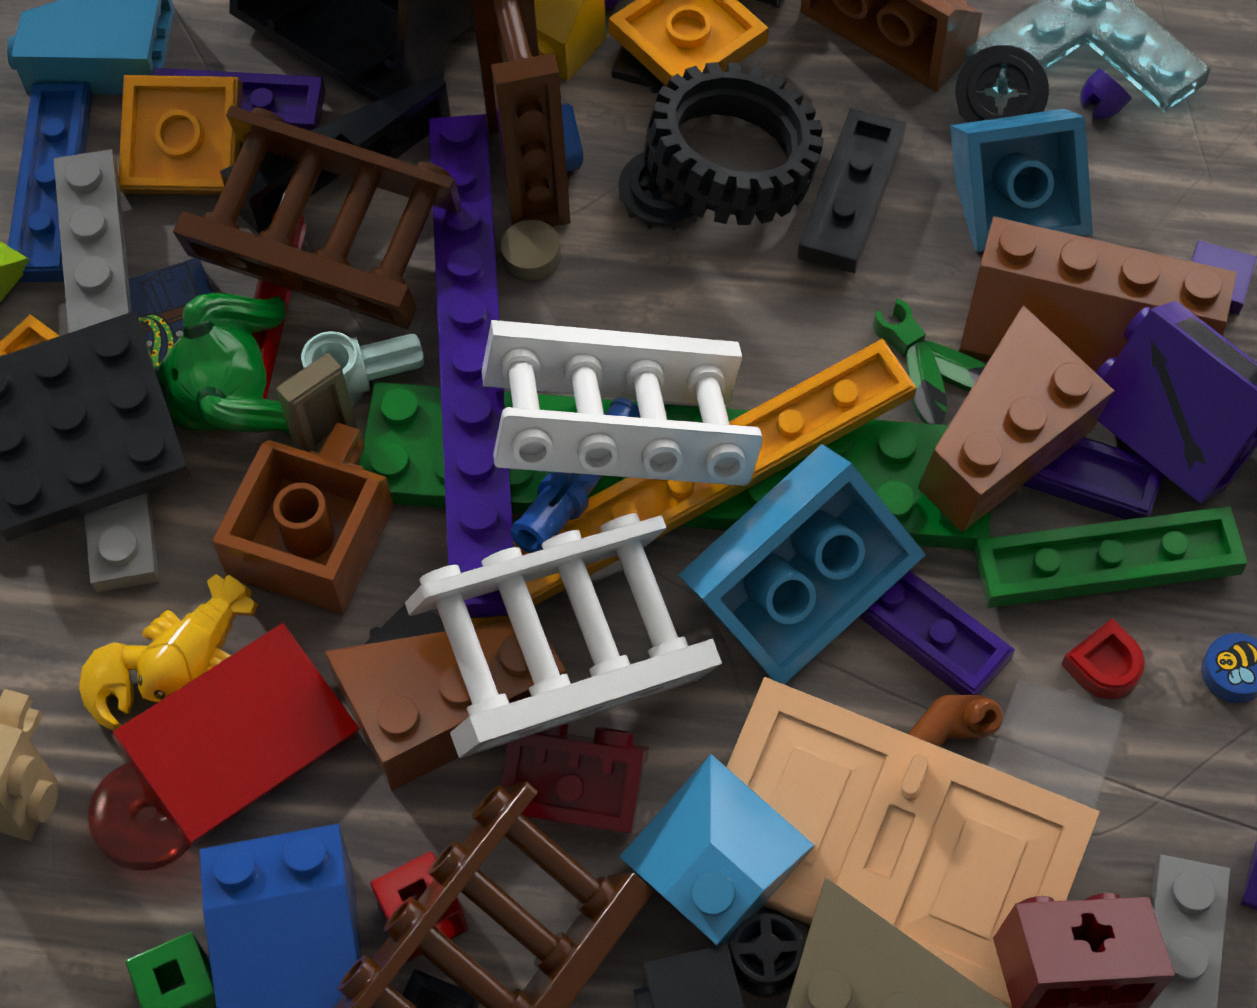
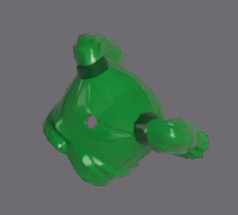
(216, 367)

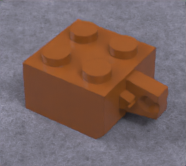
(306, 521)

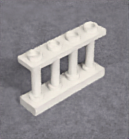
(621, 366)
(553, 697)

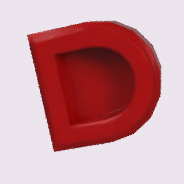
(1106, 662)

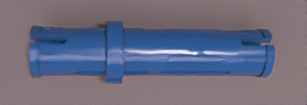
(547, 513)

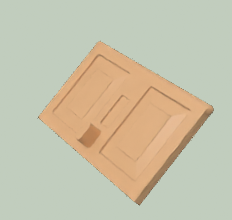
(907, 827)

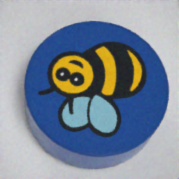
(1232, 668)

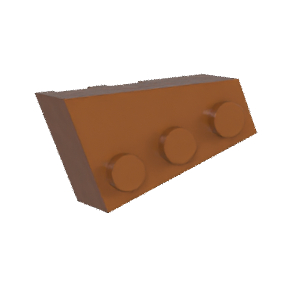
(413, 694)

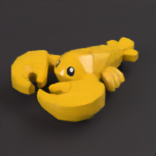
(172, 660)

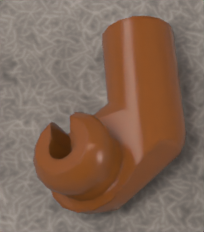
(958, 719)

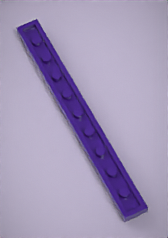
(467, 301)

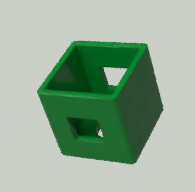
(170, 965)

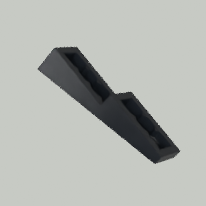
(382, 127)

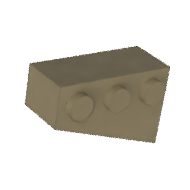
(868, 963)

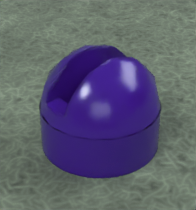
(1107, 92)

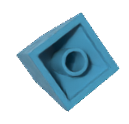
(717, 851)

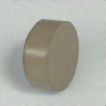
(530, 250)

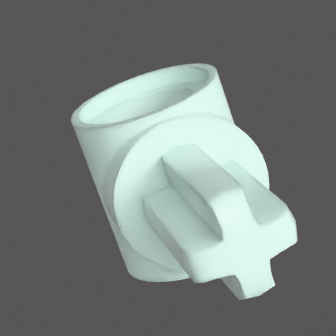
(366, 361)

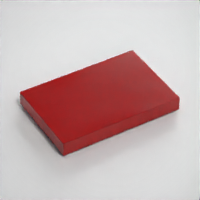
(235, 734)

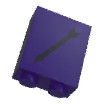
(1183, 399)

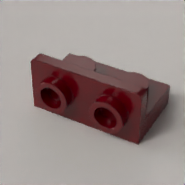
(579, 776)

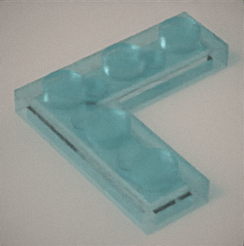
(1113, 29)

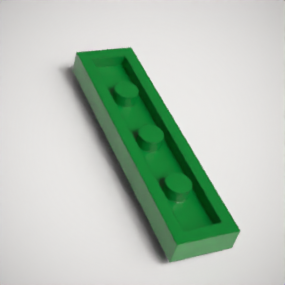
(1109, 557)

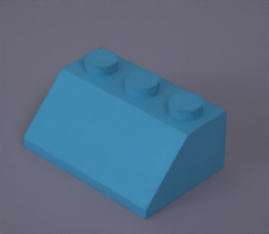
(802, 564)

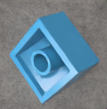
(1023, 172)

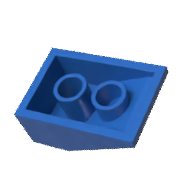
(280, 919)

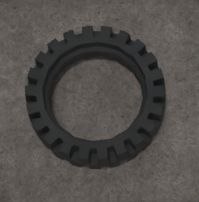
(718, 187)

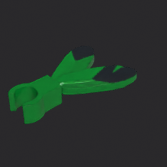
(927, 363)

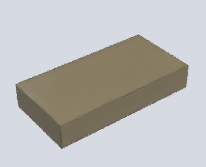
(315, 403)

